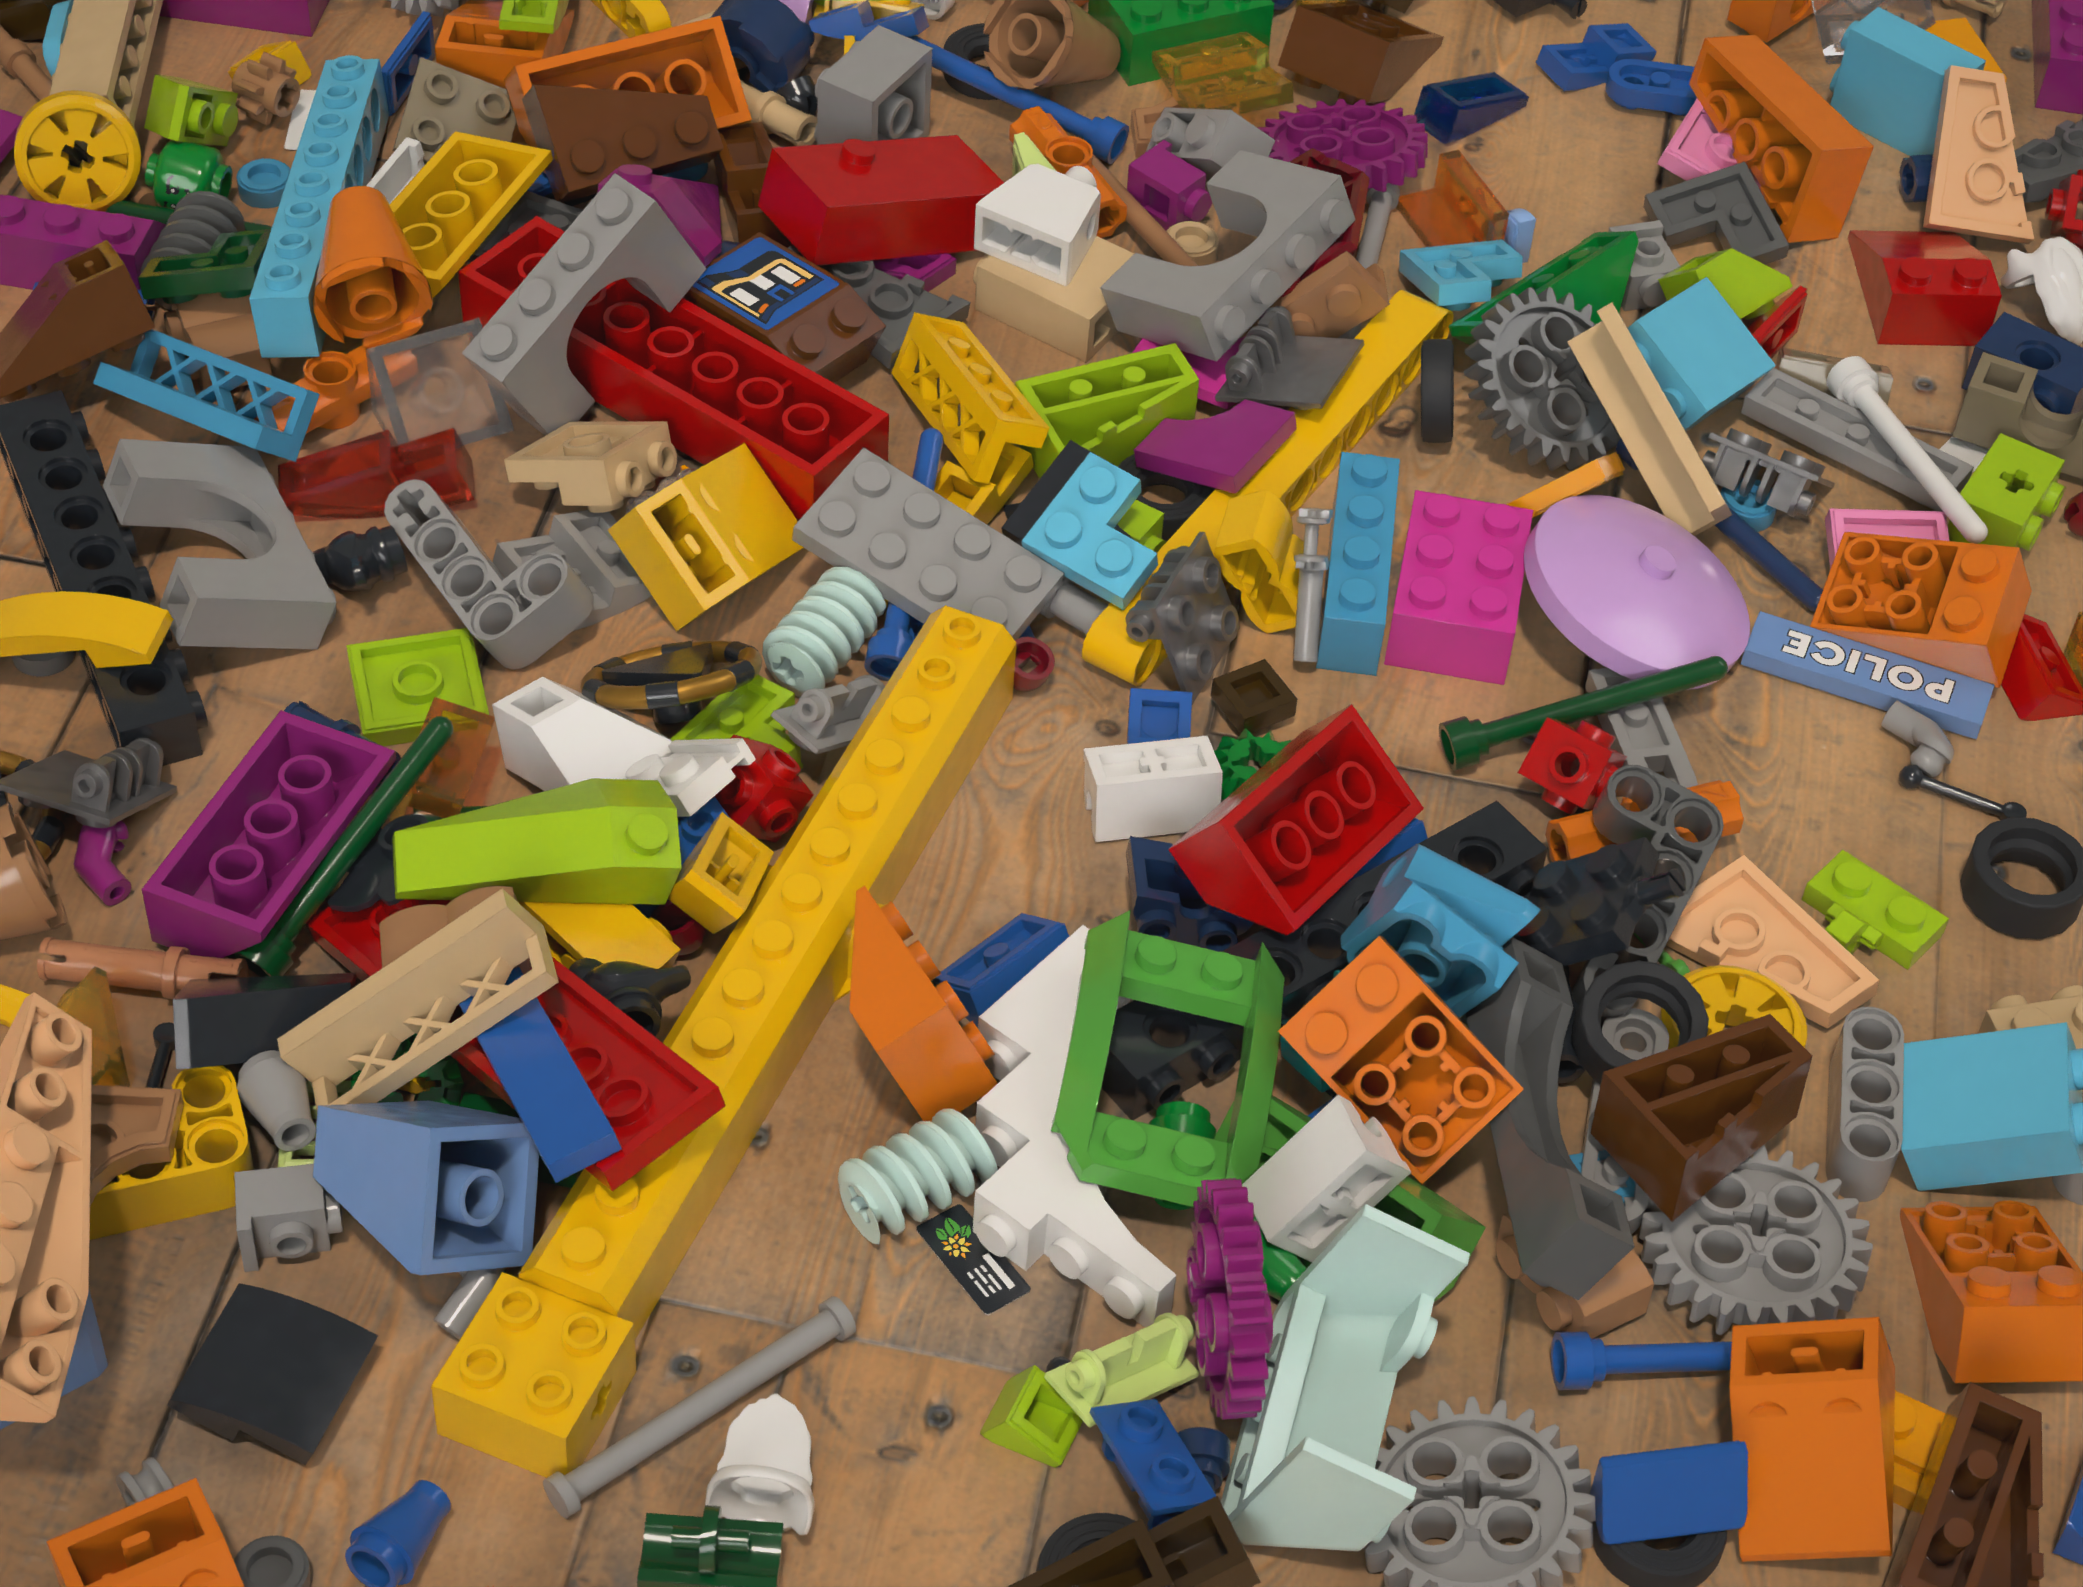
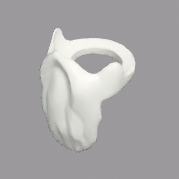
(2058, 279)
(766, 1467)

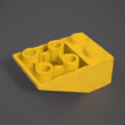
(707, 535)

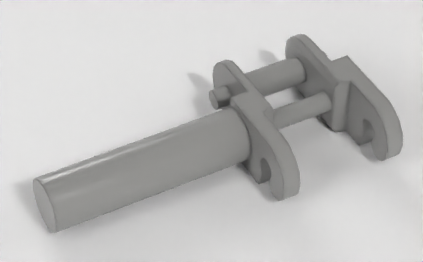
(1310, 585)

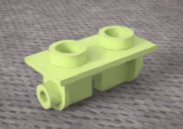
(1128, 1368)

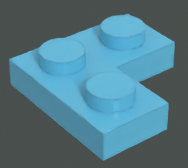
(1460, 272)
(1080, 534)

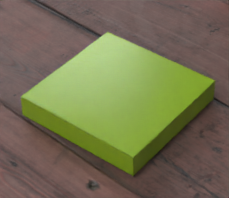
(402, 675)

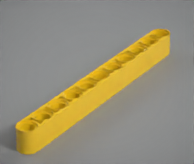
(1299, 466)

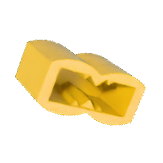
(1258, 558)

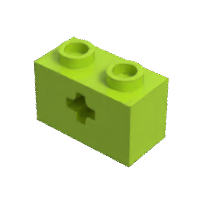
(2012, 493)

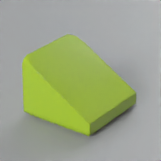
(1032, 1419)

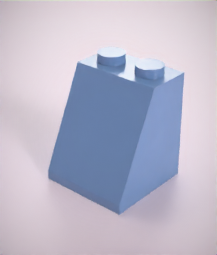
(432, 1181)

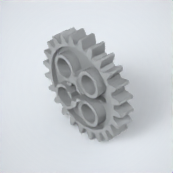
(1761, 1247)
(1478, 1507)

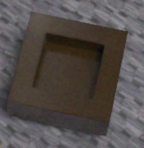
(1254, 697)

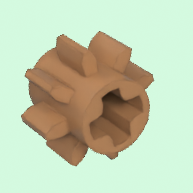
(266, 88)

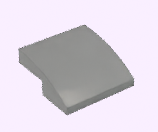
(591, 552)

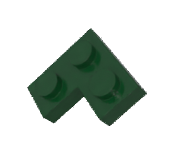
(225, 269)

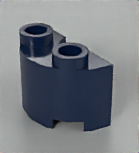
(767, 40)
(1170, 905)

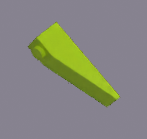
(559, 846)

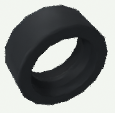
(2014, 910)
(1636, 980)

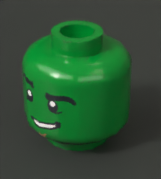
(186, 169)

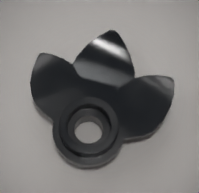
(373, 871)

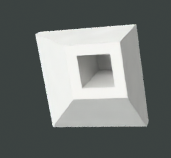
(565, 738)

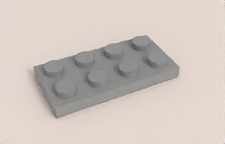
(924, 548)

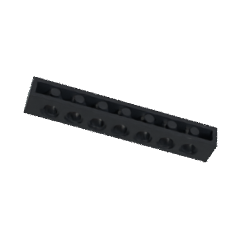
(89, 553)
(1167, 1051)

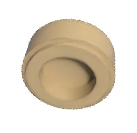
(1197, 240)

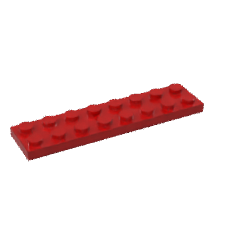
(636, 1079)

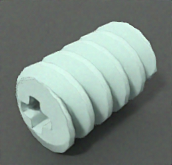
(823, 630)
(912, 1169)

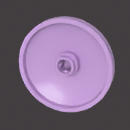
(1633, 587)

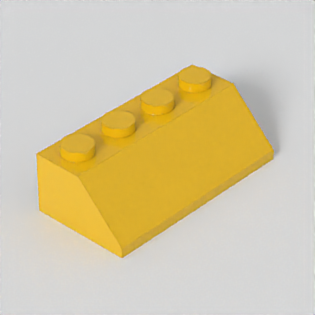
(462, 199)

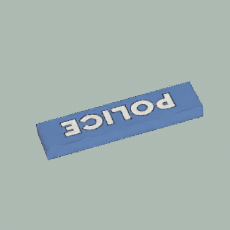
(1866, 673)

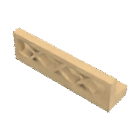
(1648, 424)
(419, 997)

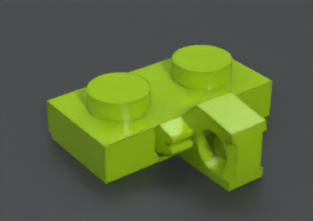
(745, 714)
(1873, 911)

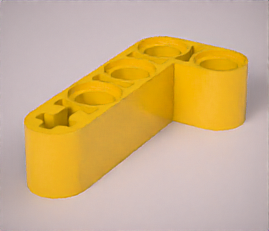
(199, 1178)

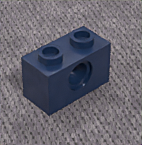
(2058, 361)

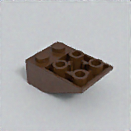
(69, 317)

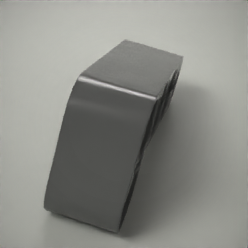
(1662, 808)

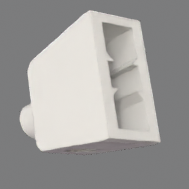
(1040, 221)

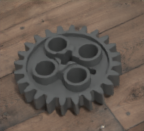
(1536, 382)

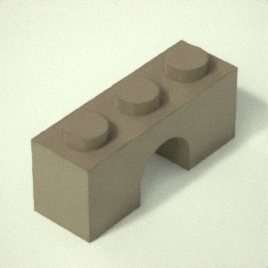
(2004, 402)

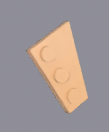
(1974, 161)
(1755, 925)

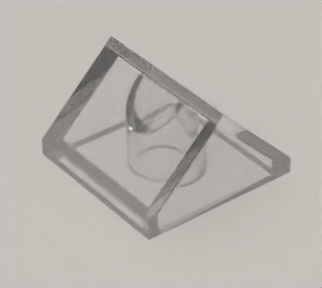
(430, 387)

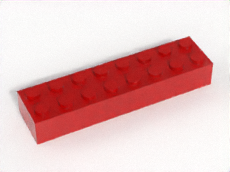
(694, 374)

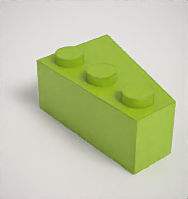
(1110, 403)

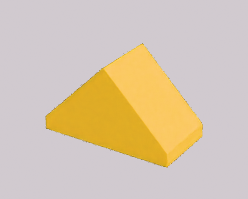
(721, 875)

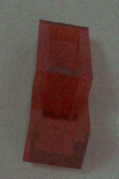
(361, 474)

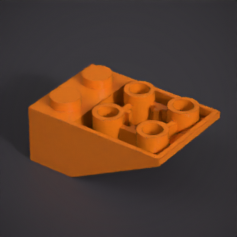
(477, 47)
(1928, 600)
(909, 1018)
(1401, 1058)
(1997, 1292)
(1817, 1438)
(148, 1544)

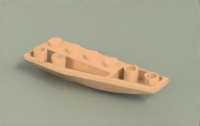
(42, 1204)

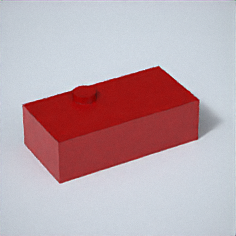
(876, 197)

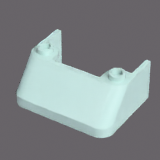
(1338, 1341)

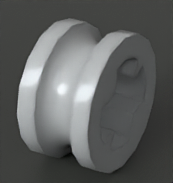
(145, 1484)

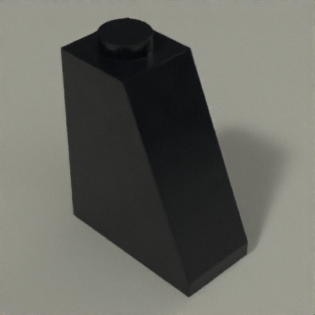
(242, 1016)

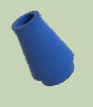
(394, 1541)

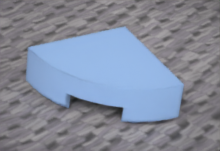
(1520, 231)

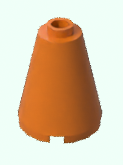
(368, 273)

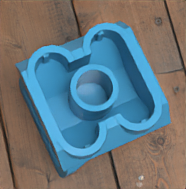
(1443, 925)

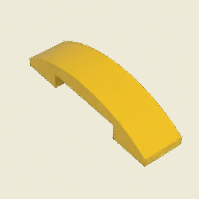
(106, 626)

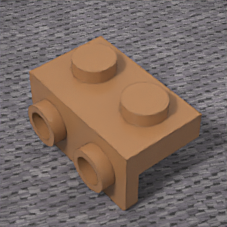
(1336, 298)

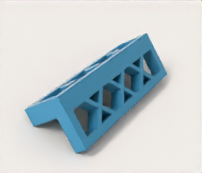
(199, 408)

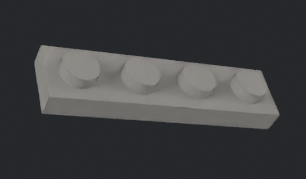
(1843, 434)

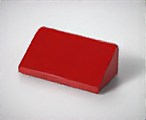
(1780, 321)
(2039, 675)

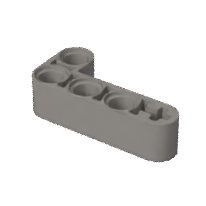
(509, 616)

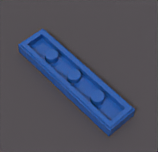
(547, 1089)

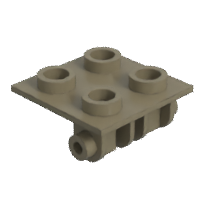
(451, 102)

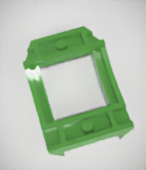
(1185, 979)

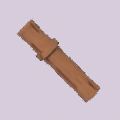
(134, 967)

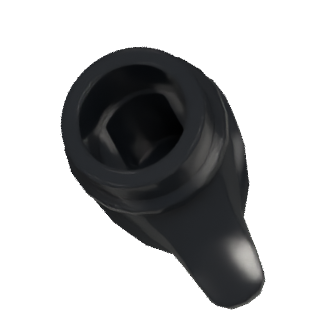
(361, 560)
(634, 987)

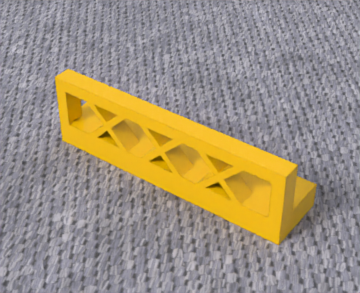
(975, 382)

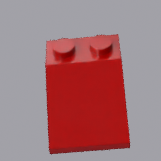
(1925, 287)

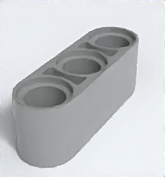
(1865, 1103)

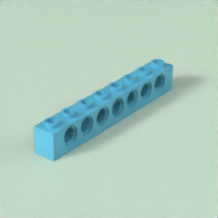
(332, 155)

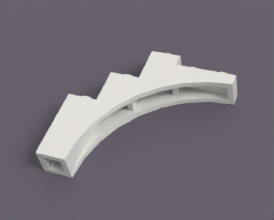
(1035, 1197)

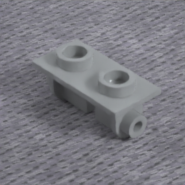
(830, 715)

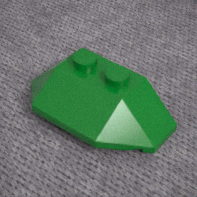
(1591, 271)

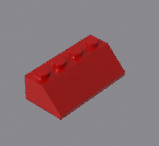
(1299, 825)

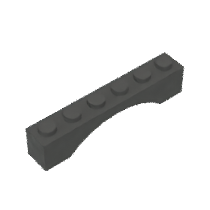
(1562, 1223)

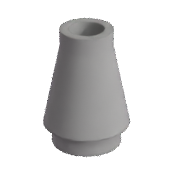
(277, 1099)

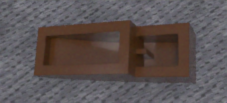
(741, 177)

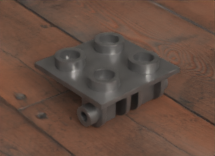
(1286, 368)
(1792, 485)
(1188, 612)
(94, 790)

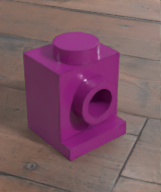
(1168, 186)

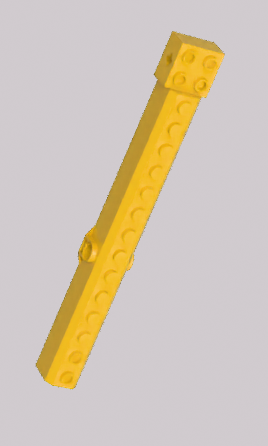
(560, 1340)

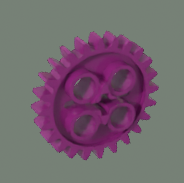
(1360, 135)
(1229, 1298)

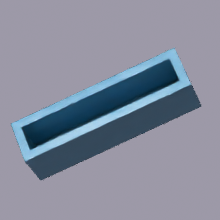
(1359, 564)

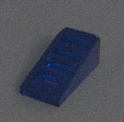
(1466, 105)

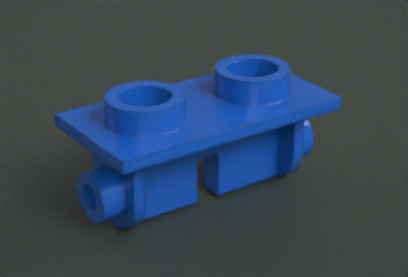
(1151, 1458)

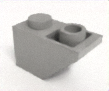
(1208, 137)

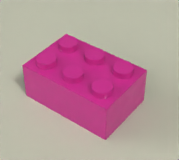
(1459, 587)

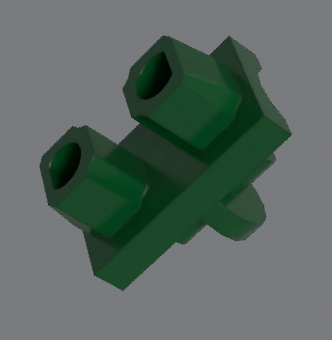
(709, 1551)

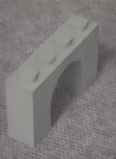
(1210, 306)
(527, 338)
(227, 492)

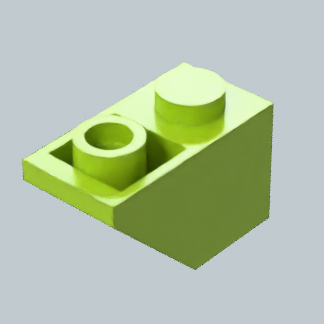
(191, 111)
(1740, 280)

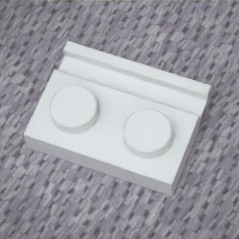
(693, 770)

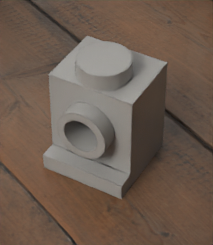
(1651, 262)
(283, 1214)

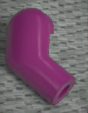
(94, 862)

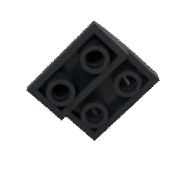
(273, 1371)

